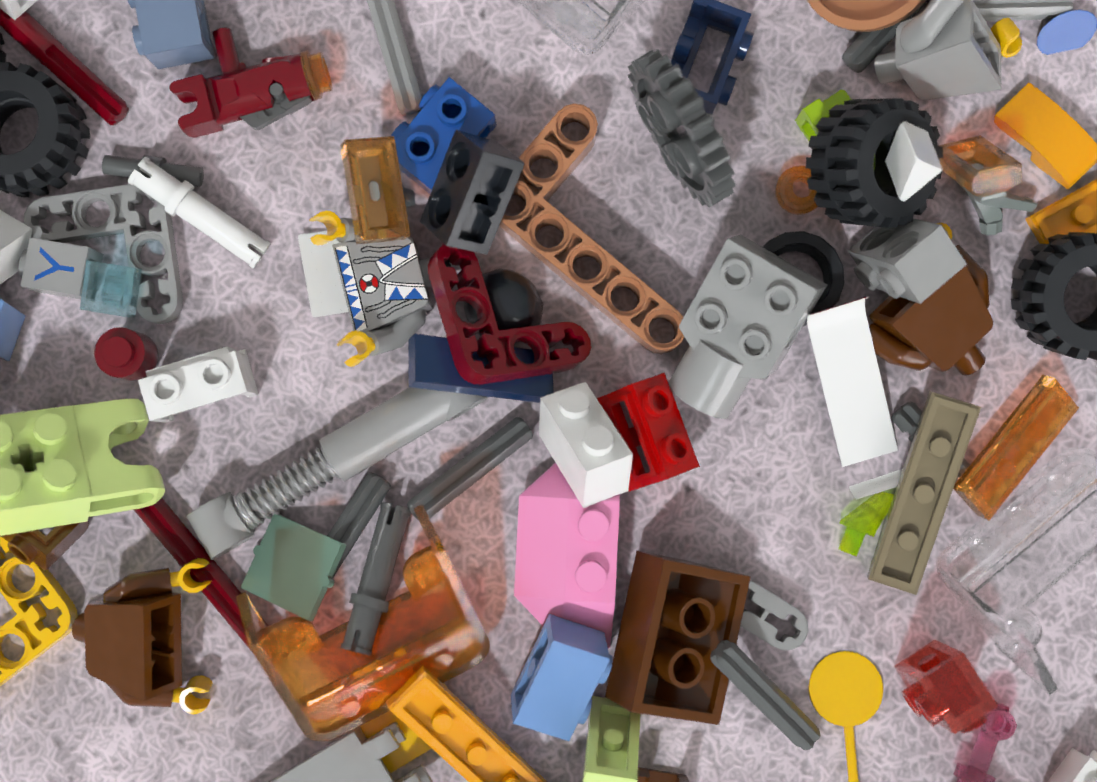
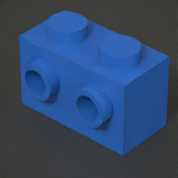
(426, 139)

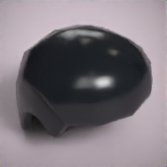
(512, 300)

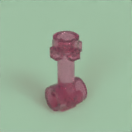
(997, 728)

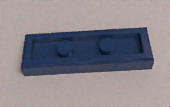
(434, 369)

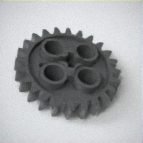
(670, 101)

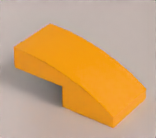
(1049, 133)

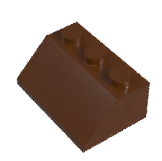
(666, 638)

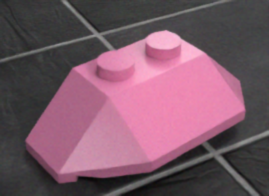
(566, 554)

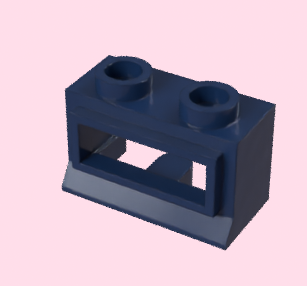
(723, 19)

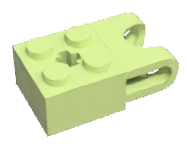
(71, 465)

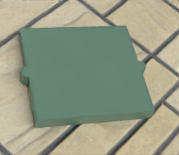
(293, 567)

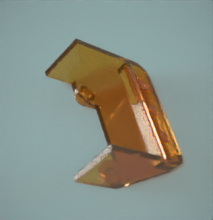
(342, 689)

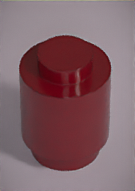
(125, 354)

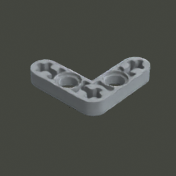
(121, 221)

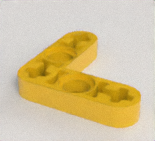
(28, 621)

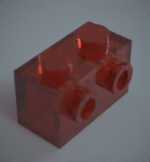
(945, 688)

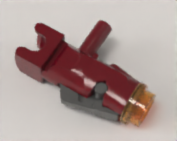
(250, 93)

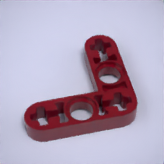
(495, 344)

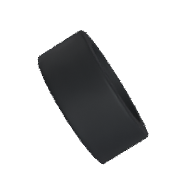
(823, 254)

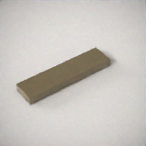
(923, 492)

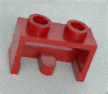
(656, 428)

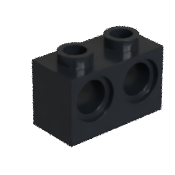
(471, 192)

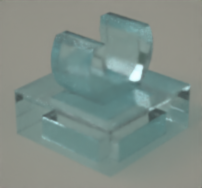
(110, 289)

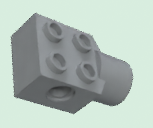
(741, 325)

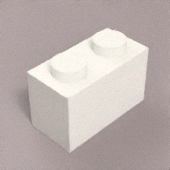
(585, 444)

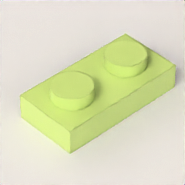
(611, 743)

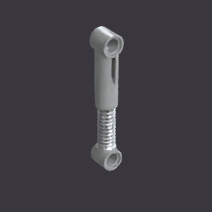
(343, 454)

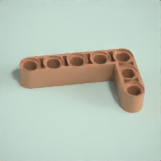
(575, 243)

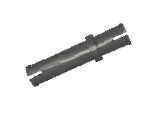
(375, 580)

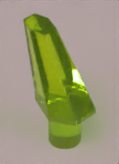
(864, 521)

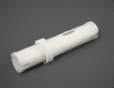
(183, 201)

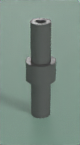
(125, 166)

